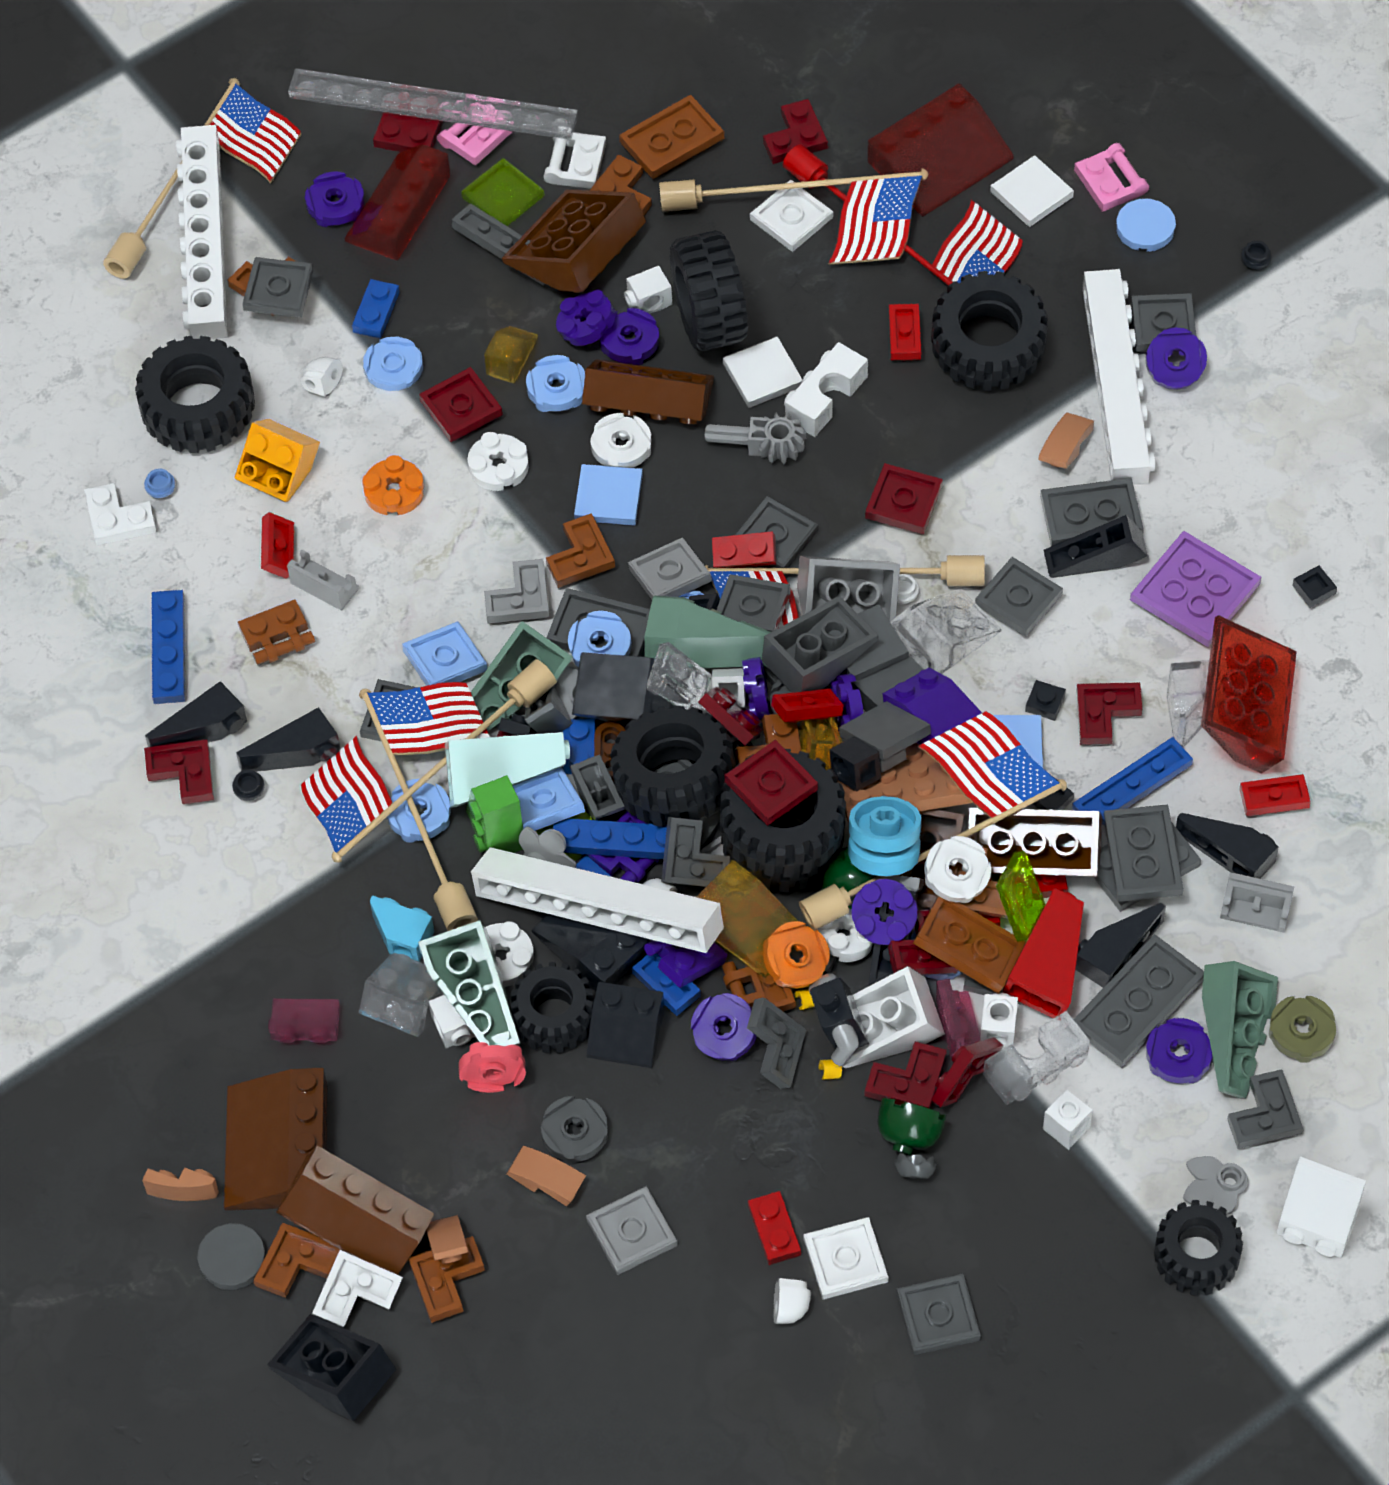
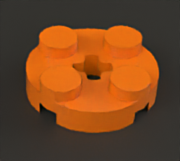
(391, 471)
(783, 968)

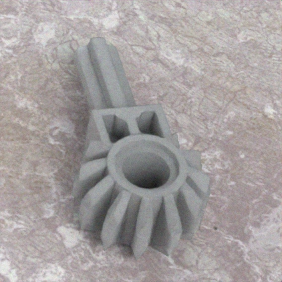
(763, 436)

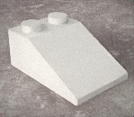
(895, 1016)
(1321, 1208)

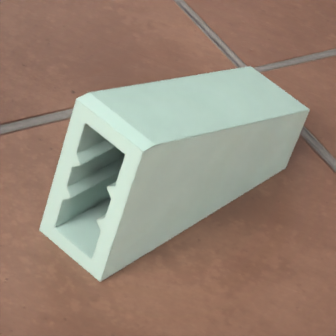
(486, 759)

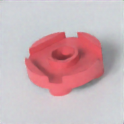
(492, 1067)

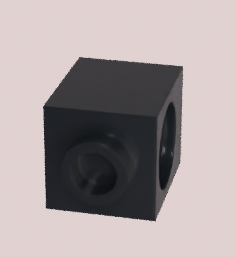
(855, 763)

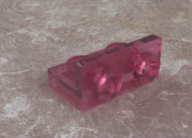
(956, 1016)
(304, 1020)

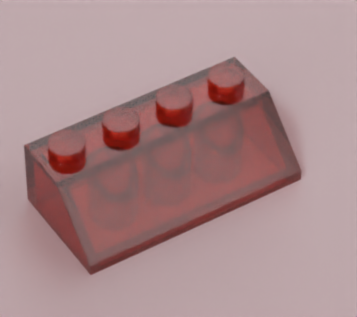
(400, 201)

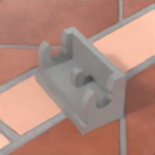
(321, 581)
(1257, 902)

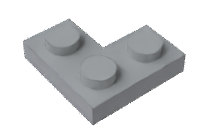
(524, 601)

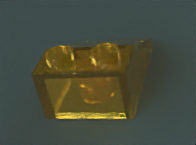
(747, 914)

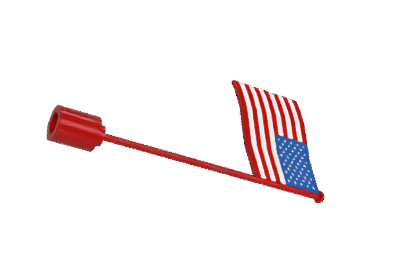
(972, 247)

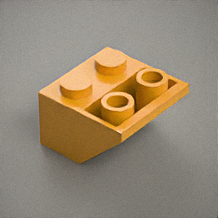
(276, 459)

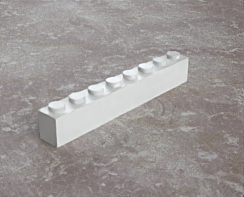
(1116, 376)
(598, 899)

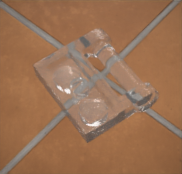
(682, 674)

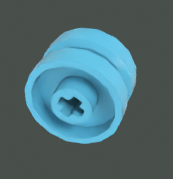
(884, 836)

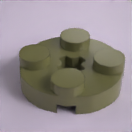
(1302, 1045)

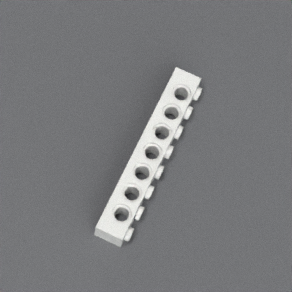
(201, 165)

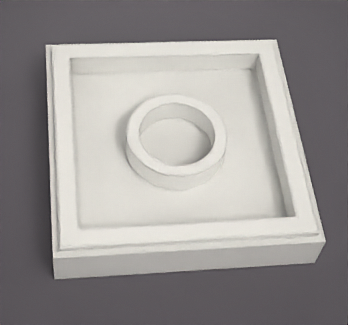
(1032, 191)
(791, 216)
(762, 372)
(845, 1258)

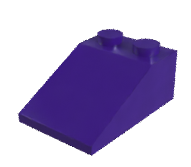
(933, 700)

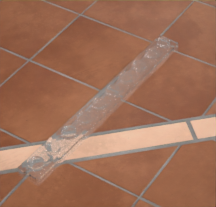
(433, 104)

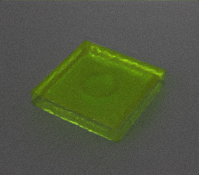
(503, 192)
(1020, 895)

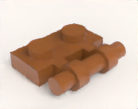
(272, 626)
(764, 988)

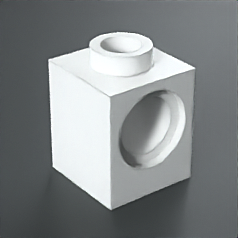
(649, 291)
(449, 1023)
(1002, 1030)
(1067, 1119)

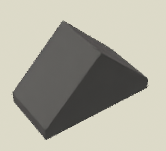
(548, 714)
(596, 788)

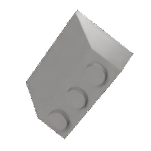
(857, 581)

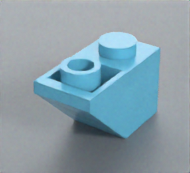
(401, 926)

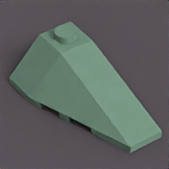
(516, 654)
(1236, 1011)

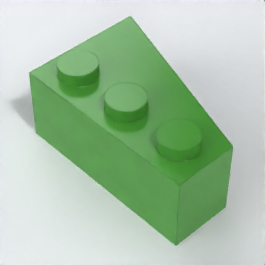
(495, 816)

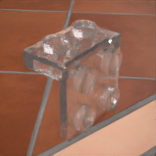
(399, 994)

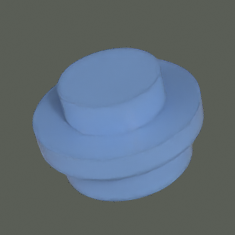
(159, 483)

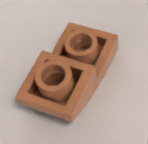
(1065, 439)
(547, 1173)
(190, 1186)
(446, 1239)

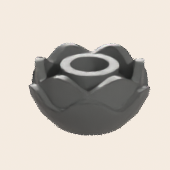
(915, 1166)

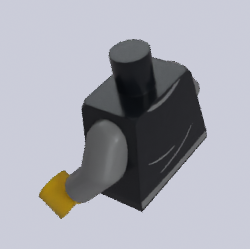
(837, 1018)

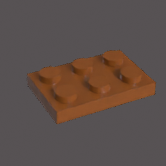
(671, 136)
(969, 943)

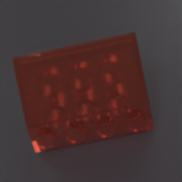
(947, 139)
(1248, 695)

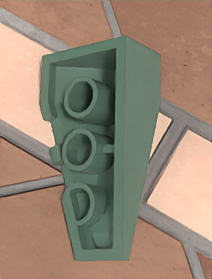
(701, 633)
(470, 978)

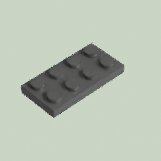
(1138, 1000)

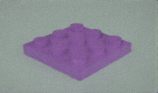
(1194, 586)

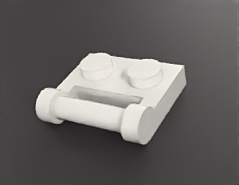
(584, 163)

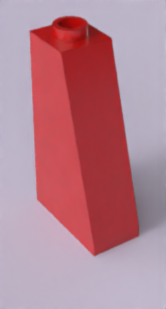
(1048, 961)

